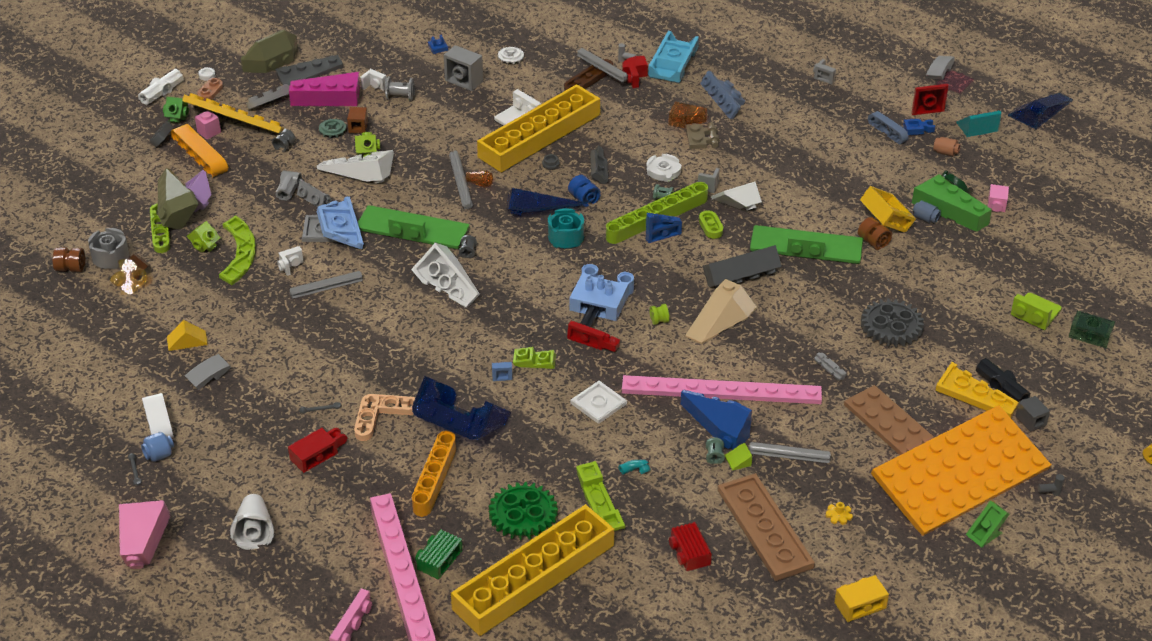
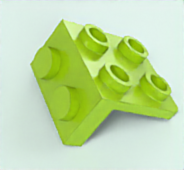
(1035, 310)

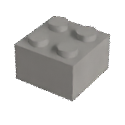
(463, 68)

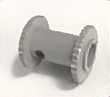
(399, 88)

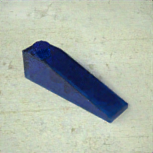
(1040, 110)

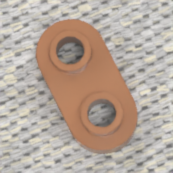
(210, 89)

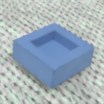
(502, 371)

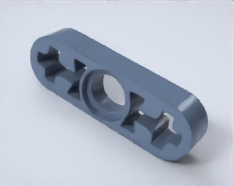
(896, 132)

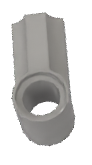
(288, 183)

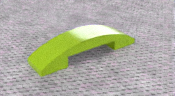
(596, 494)

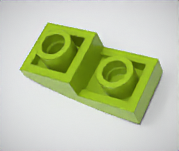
(530, 359)

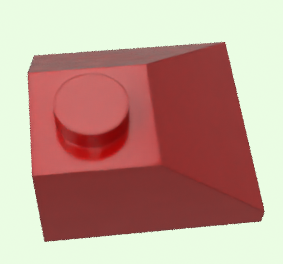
(929, 99)

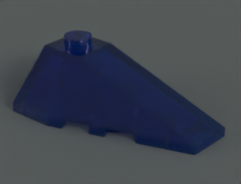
(525, 201)

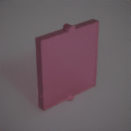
(956, 81)

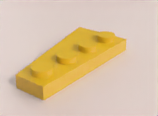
(965, 388)

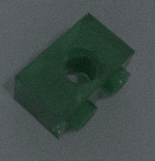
(1091, 329)

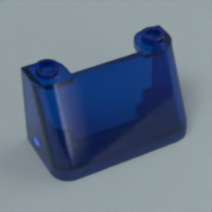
(436, 405)

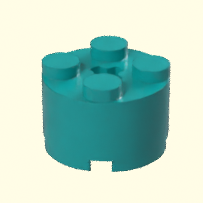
(565, 228)

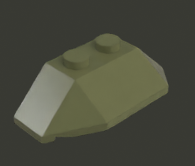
(270, 53)

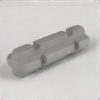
(830, 366)

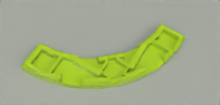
(245, 250)

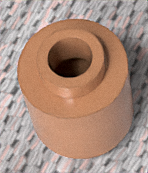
(946, 146)

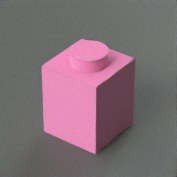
(207, 124)
(998, 198)

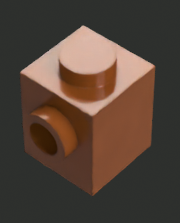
(357, 119)

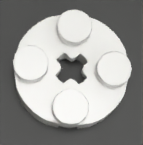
(656, 169)

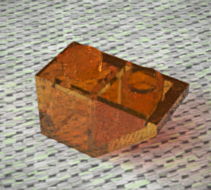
(686, 114)

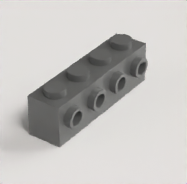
(742, 266)

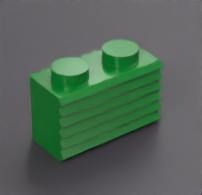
(438, 554)

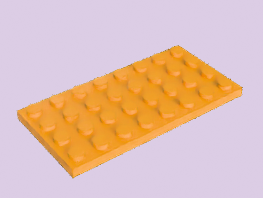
(960, 470)

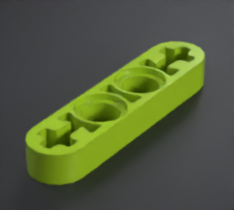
(156, 229)

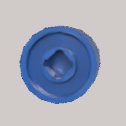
(584, 190)

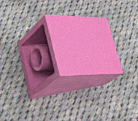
(141, 531)

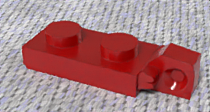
(592, 337)

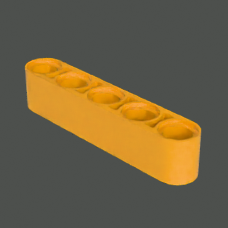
(200, 150)
(434, 473)

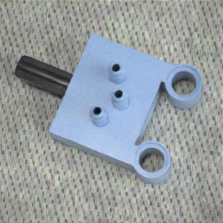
(599, 296)

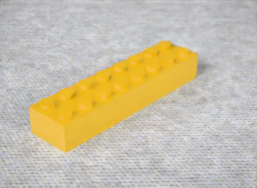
(538, 128)
(532, 569)

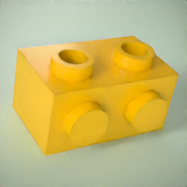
(861, 598)

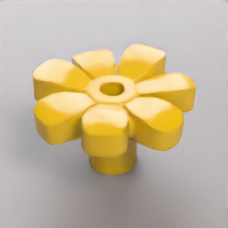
(839, 513)

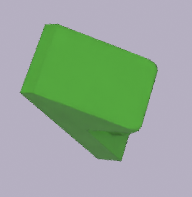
(988, 524)

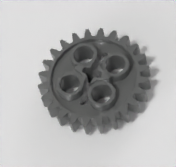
(892, 322)

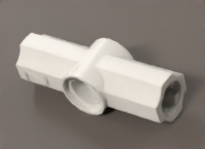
(160, 87)

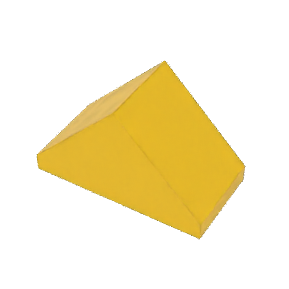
(186, 336)

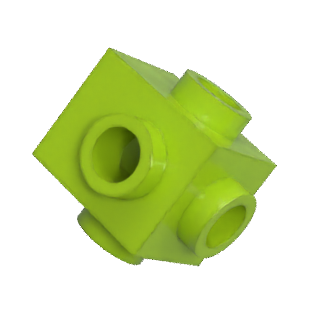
(365, 138)
(204, 237)

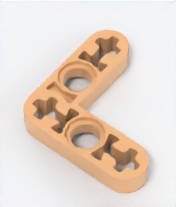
(379, 406)

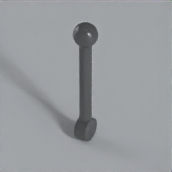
(336, 405)
(137, 481)

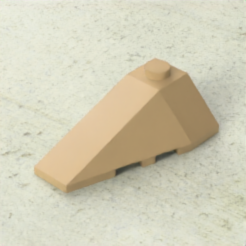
(722, 311)

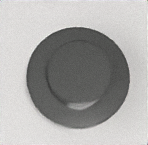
(550, 161)

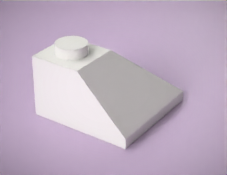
(740, 197)

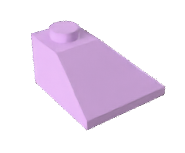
(201, 189)

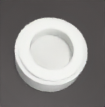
(206, 73)

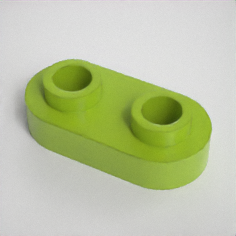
(711, 224)

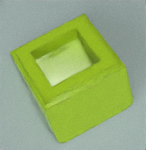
(739, 457)

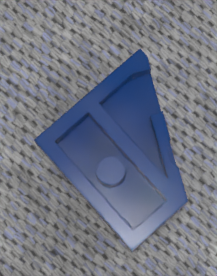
(661, 227)

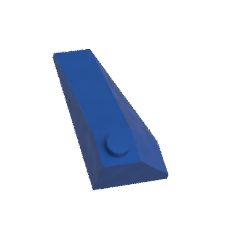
(721, 419)

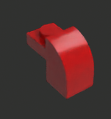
(635, 68)

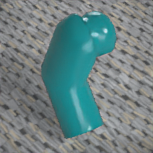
(633, 465)

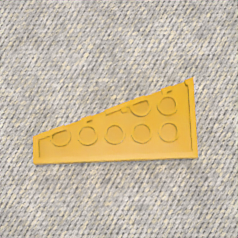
(230, 112)

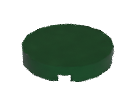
(958, 182)

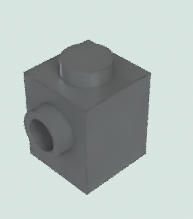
(1032, 413)

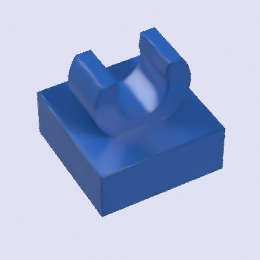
(438, 45)

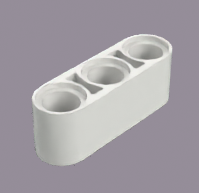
(157, 414)

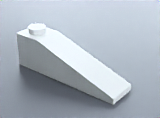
(369, 168)
(447, 274)

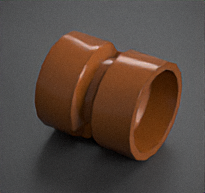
(874, 233)
(69, 259)

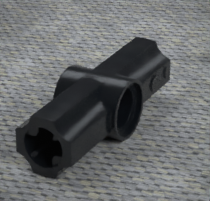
(1002, 380)

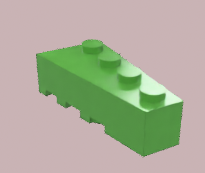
(953, 202)

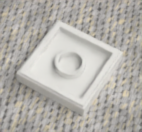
(598, 402)

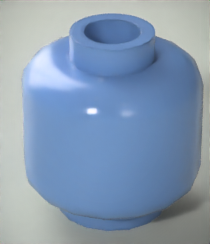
(157, 446)

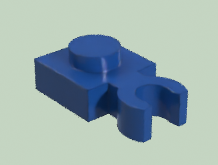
(917, 127)

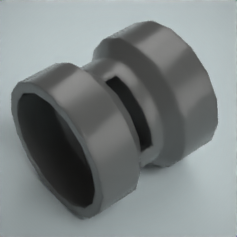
(284, 140)

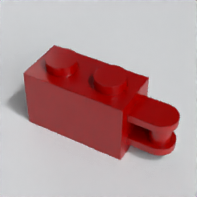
(316, 448)

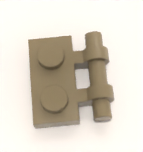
(697, 138)

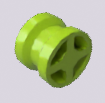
(659, 314)

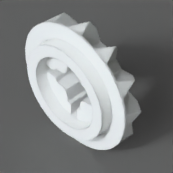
(510, 55)

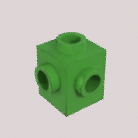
(175, 109)

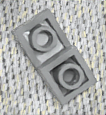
(939, 67)
(205, 371)

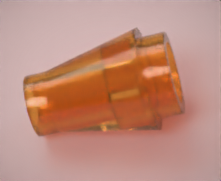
(480, 178)

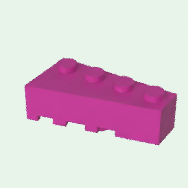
(326, 91)

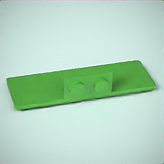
(412, 226)
(808, 244)

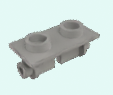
(312, 194)

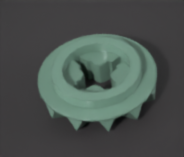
(324, 127)

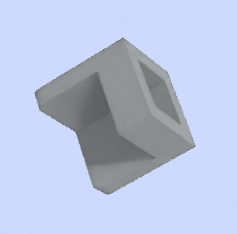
(711, 180)

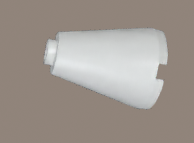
(252, 523)

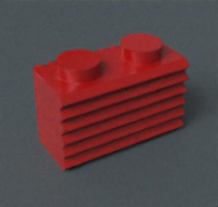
(690, 546)

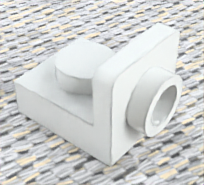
(373, 78)
(290, 258)

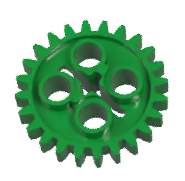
(523, 510)

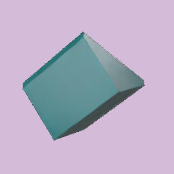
(980, 123)

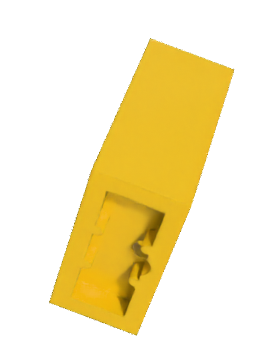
(887, 209)

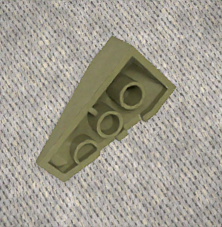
(174, 201)

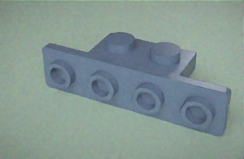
(723, 94)

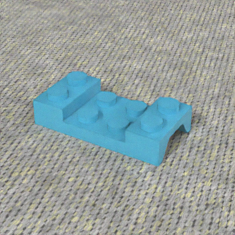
(672, 58)

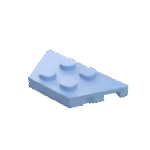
(340, 223)

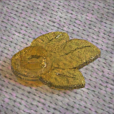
(126, 277)

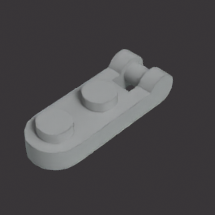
(268, 96)

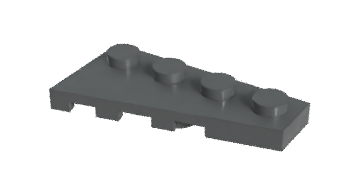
(308, 69)

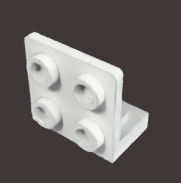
(521, 104)

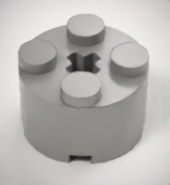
(108, 248)

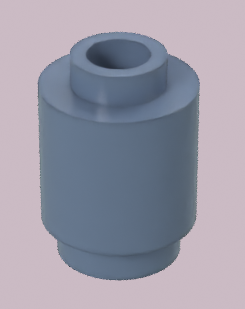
(926, 212)

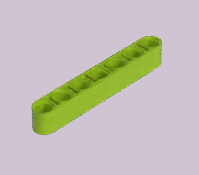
(670, 205)

